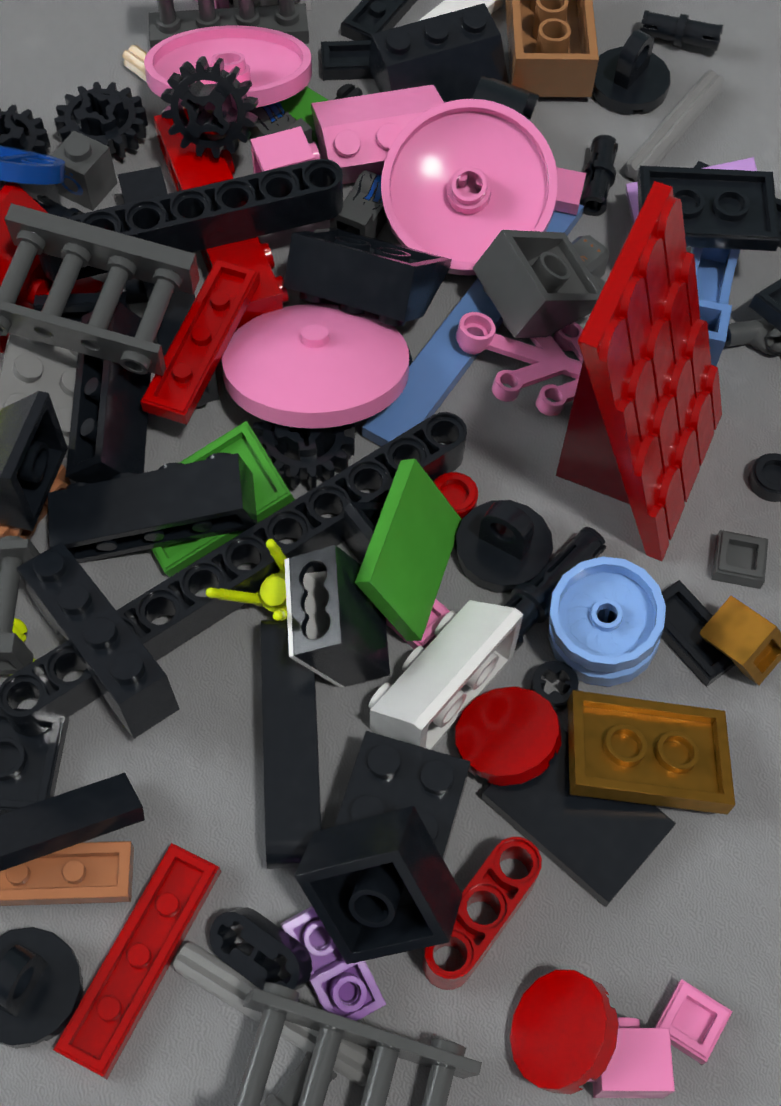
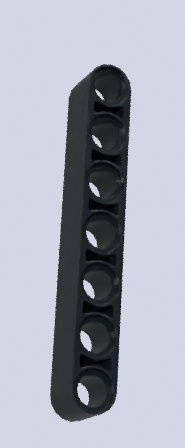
(223, 210)

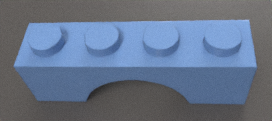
(714, 281)

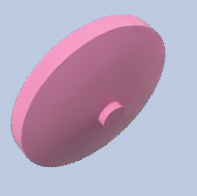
(268, 58)
(465, 177)
(315, 366)

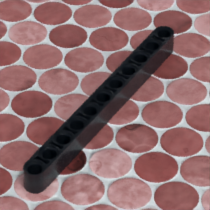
(219, 570)

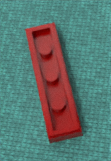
(201, 341)
(137, 961)

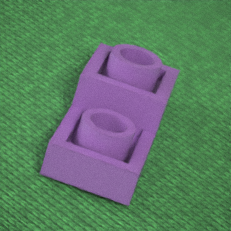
(338, 986)

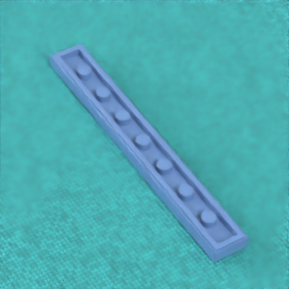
(442, 360)

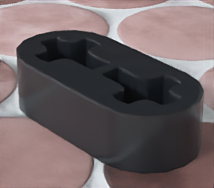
(265, 944)

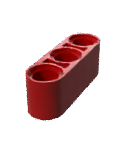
(498, 891)

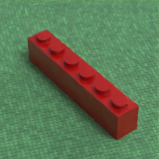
(194, 171)

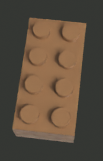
(552, 46)

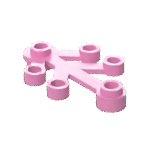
(548, 360)

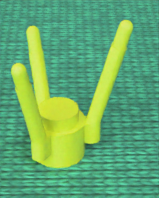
(272, 590)

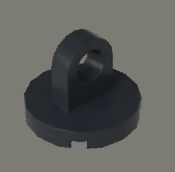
(631, 76)
(503, 545)
(37, 986)

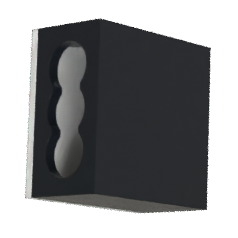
(332, 620)

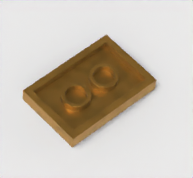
(649, 752)

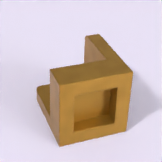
(744, 638)

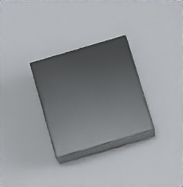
(740, 559)

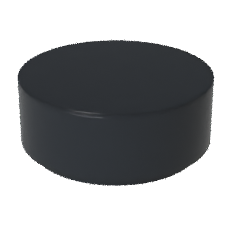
(766, 477)

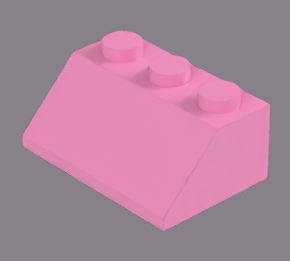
(362, 128)

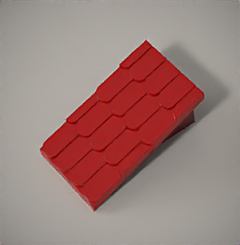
(645, 379)

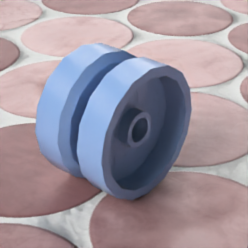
(606, 620)

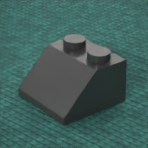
(536, 282)

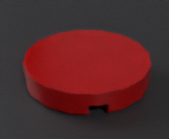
(508, 735)
(563, 1031)

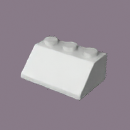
(446, 674)

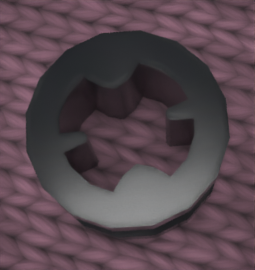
(552, 672)

